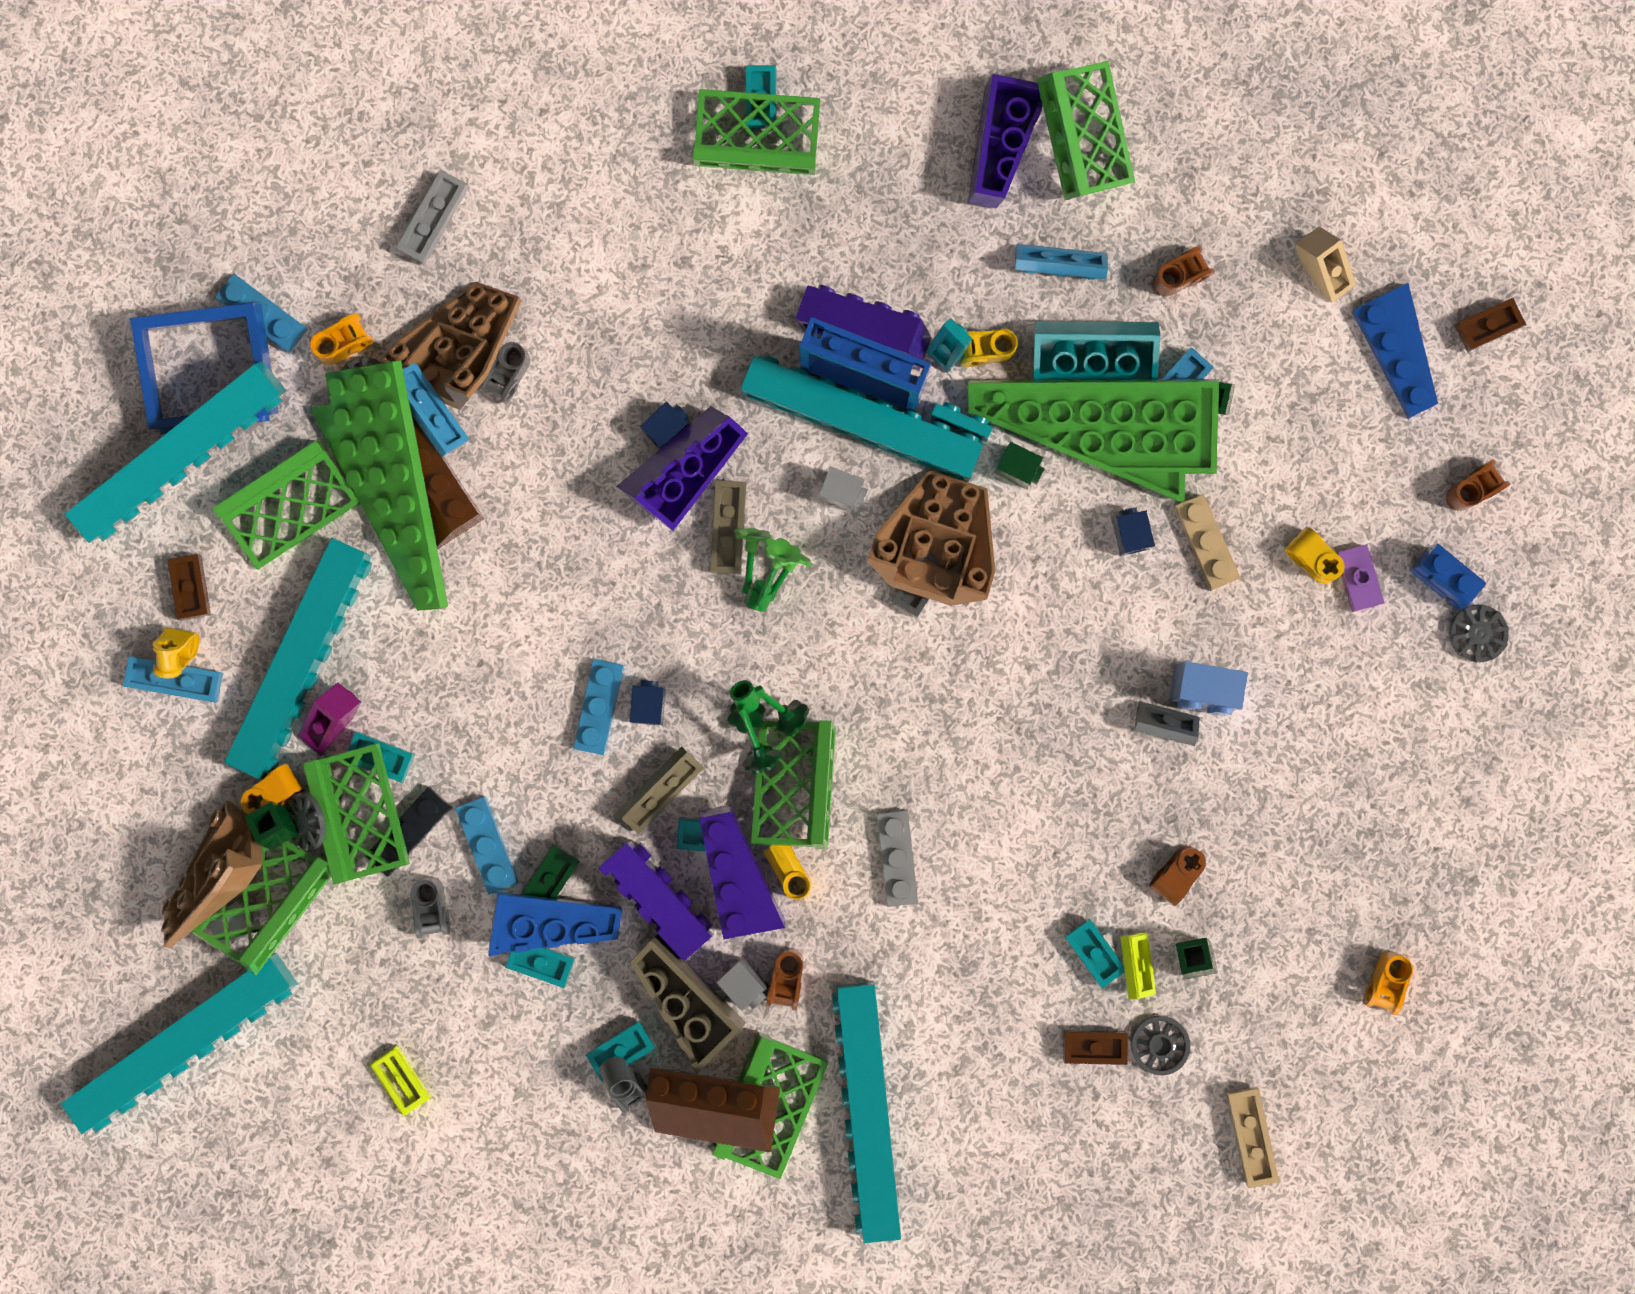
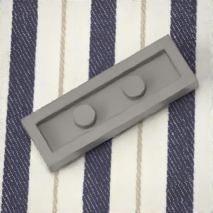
(432, 217)
(897, 858)

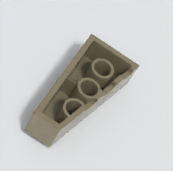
(686, 1003)

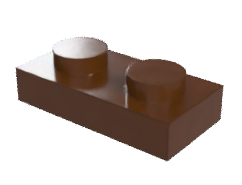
(1490, 324)
(189, 587)
(1095, 1047)

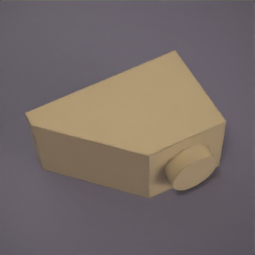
(1326, 263)

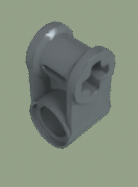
(506, 374)
(429, 910)
(622, 1083)

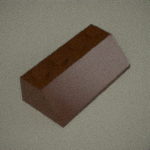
(448, 500)
(712, 1108)

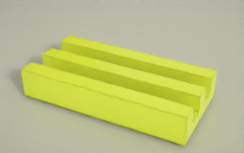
(1138, 965)
(410, 1073)

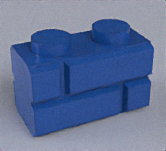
(1447, 576)

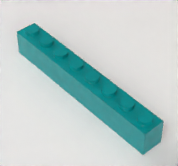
(861, 418)
(176, 452)
(298, 659)
(178, 1044)
(868, 1112)

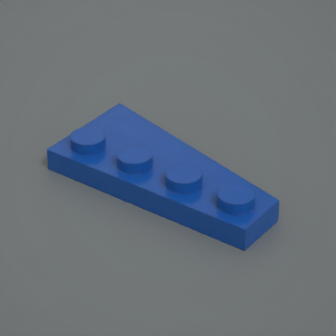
(1397, 344)
(542, 922)

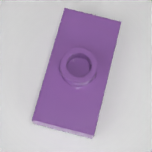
(1360, 578)

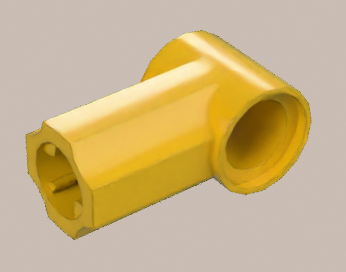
(786, 867)

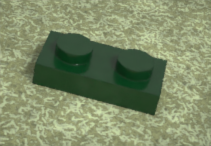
(551, 873)

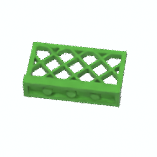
(1067, 134)
(753, 158)
(272, 482)
(820, 788)
(336, 839)
(281, 920)
(754, 1072)

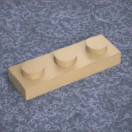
(1207, 542)
(1252, 1137)

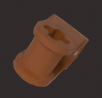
(1186, 270)
(1480, 485)
(1173, 879)
(785, 984)

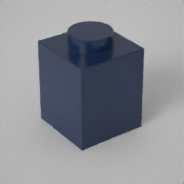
(664, 424)
(1133, 531)
(647, 703)

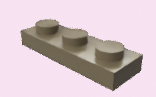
(728, 516)
(660, 790)

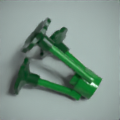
(747, 715)

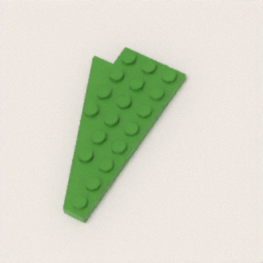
(1127, 427)
(378, 451)

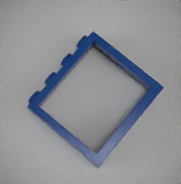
(141, 325)
(863, 365)

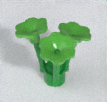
(782, 555)

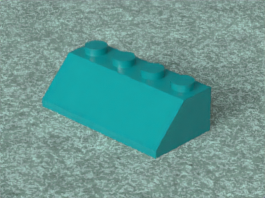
(1096, 350)

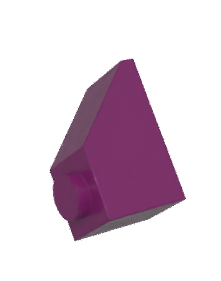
(328, 718)

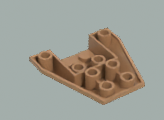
(459, 341)
(952, 524)
(215, 875)

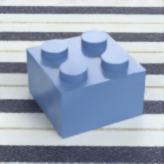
(1209, 687)

